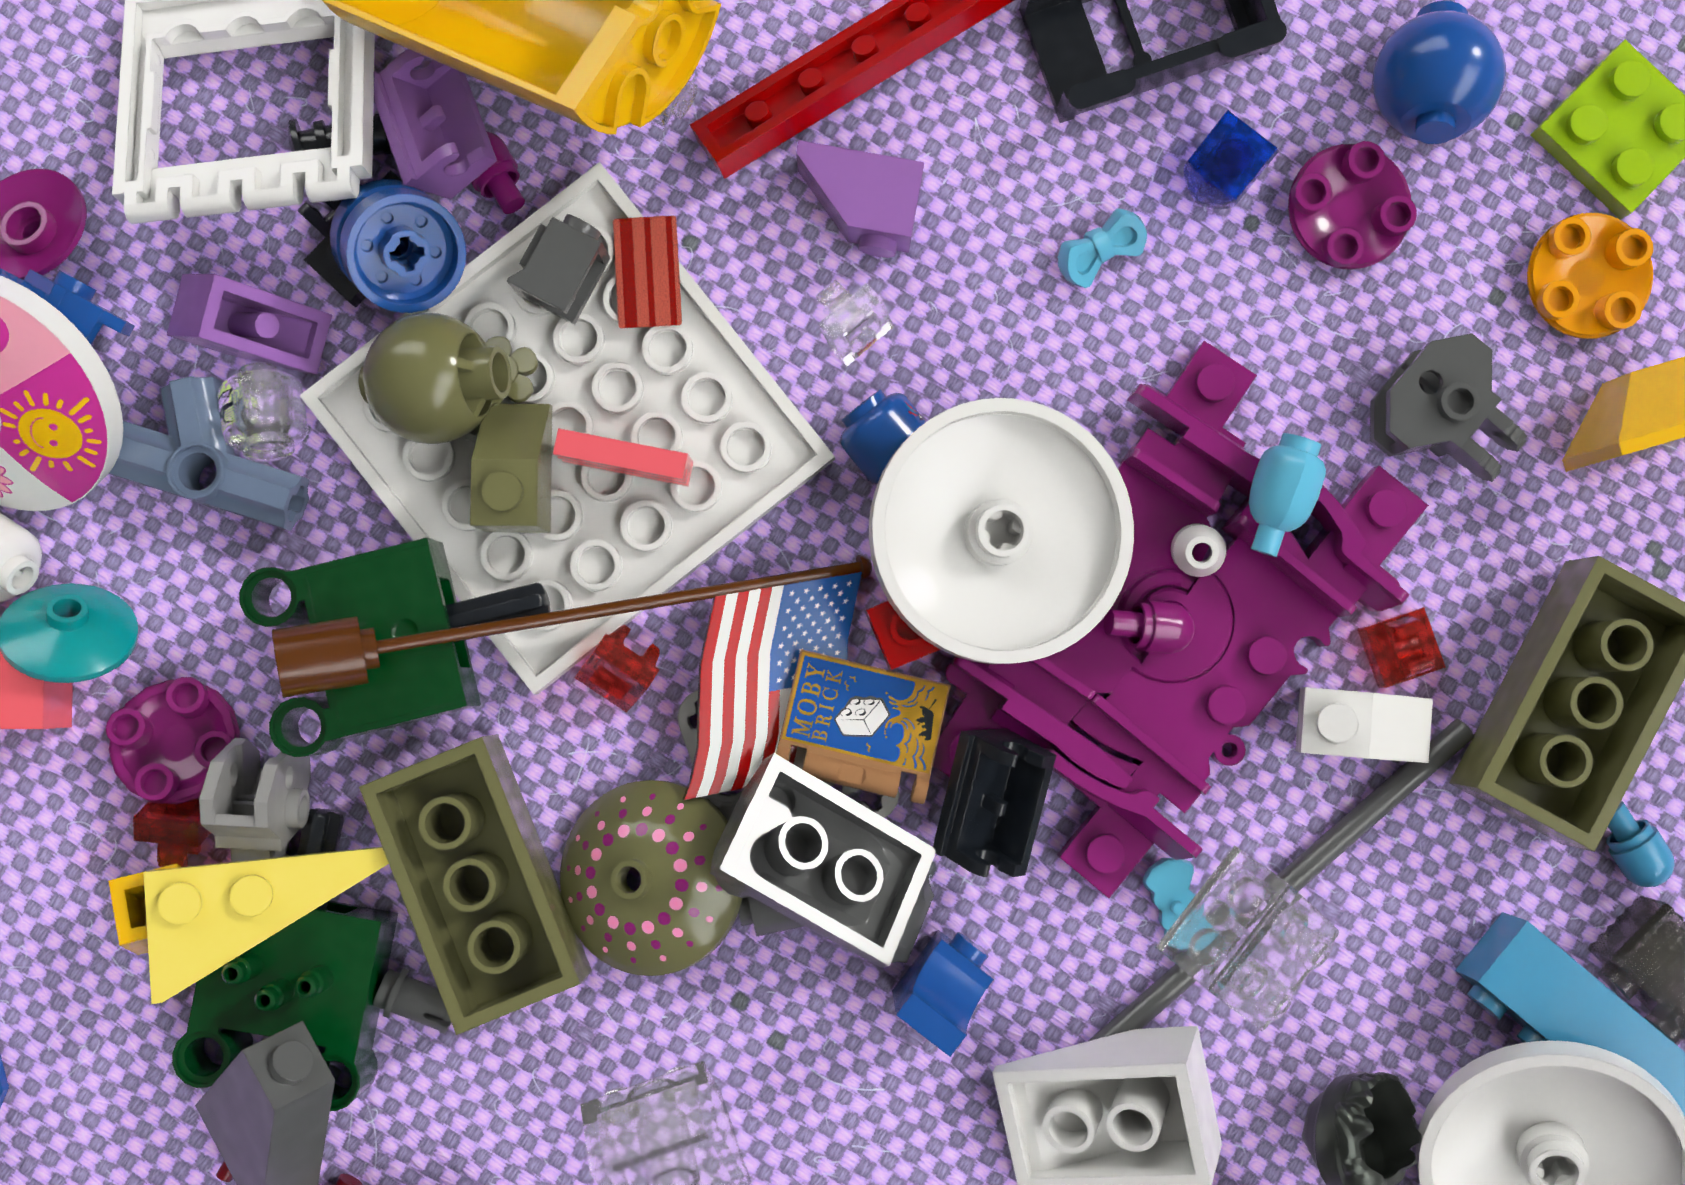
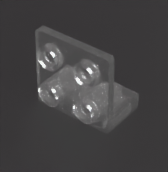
(1249, 939)

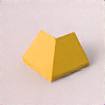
(1631, 415)

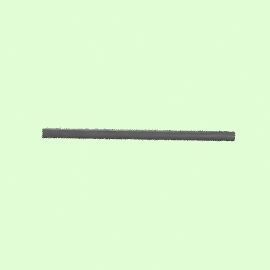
(1309, 864)

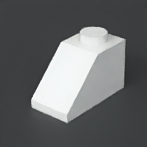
(1364, 725)

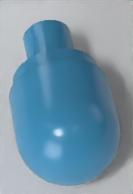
(1639, 849)

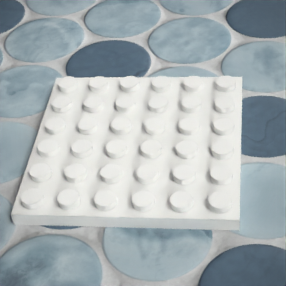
(651, 386)

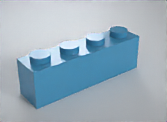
(1558, 1000)

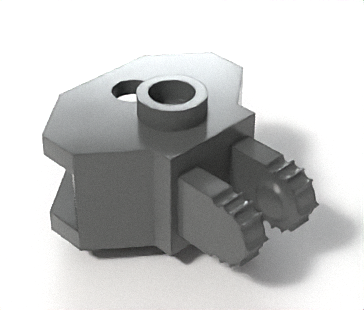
(1440, 402)

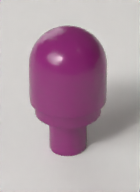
(501, 178)
(1152, 626)

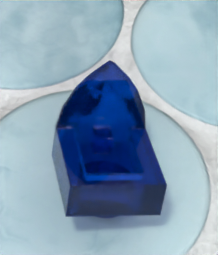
(1227, 163)

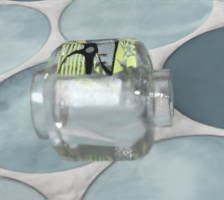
(262, 412)

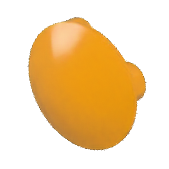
(1591, 275)

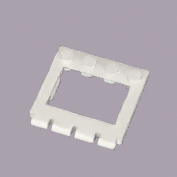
(194, 27)

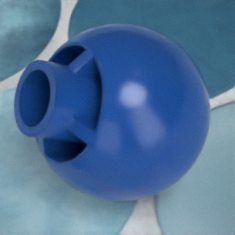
(1439, 74)

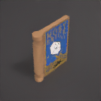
(863, 724)

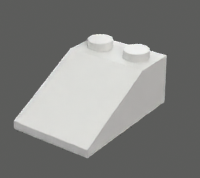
(1112, 1111)

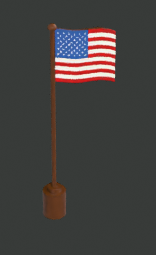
(743, 665)

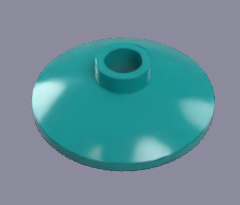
(68, 633)

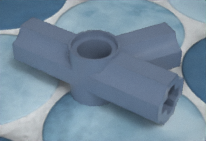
(194, 442)

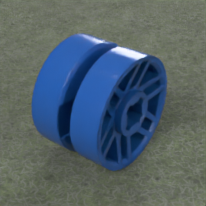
(424, 264)

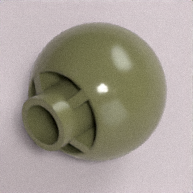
(432, 378)

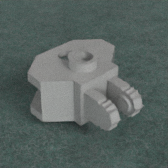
(254, 807)

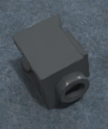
(561, 267)

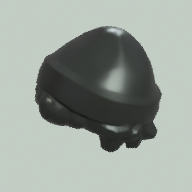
(1362, 1130)

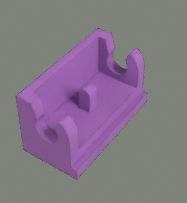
(432, 125)

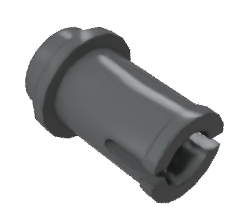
(412, 1000)

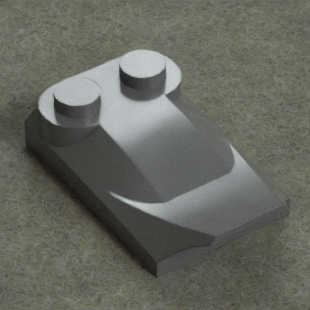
(826, 863)

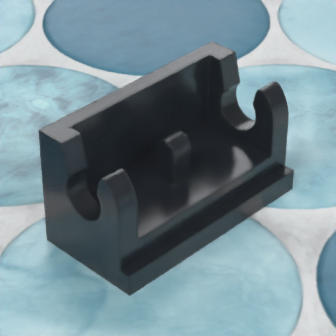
(993, 801)

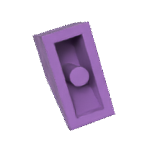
(864, 194)
(248, 323)

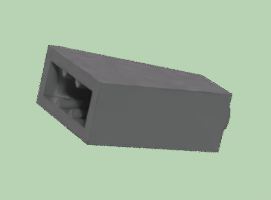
(272, 1110)

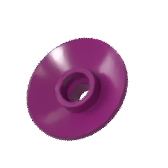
(39, 221)

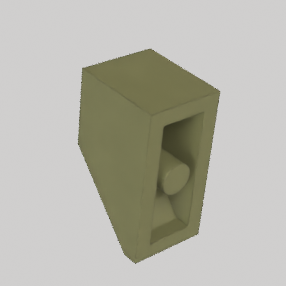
(513, 470)

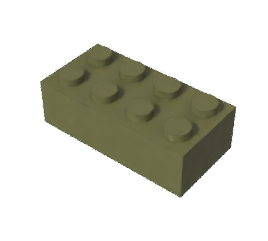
(1579, 703)
(476, 882)

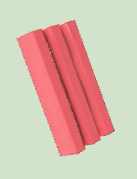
(623, 457)

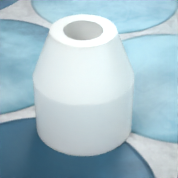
(1186, 540)

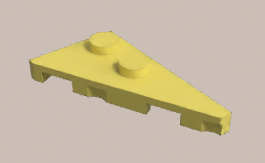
(221, 910)

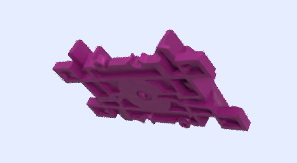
(1246, 619)

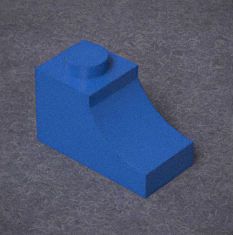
(943, 990)

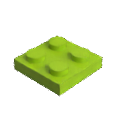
(1618, 130)

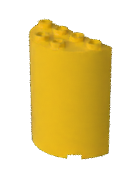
(573, 57)

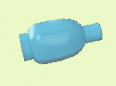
(1285, 490)

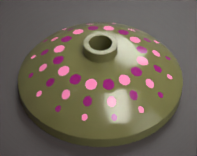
(679, 906)

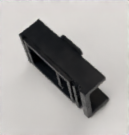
(1077, 72)

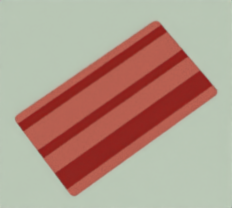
(647, 271)

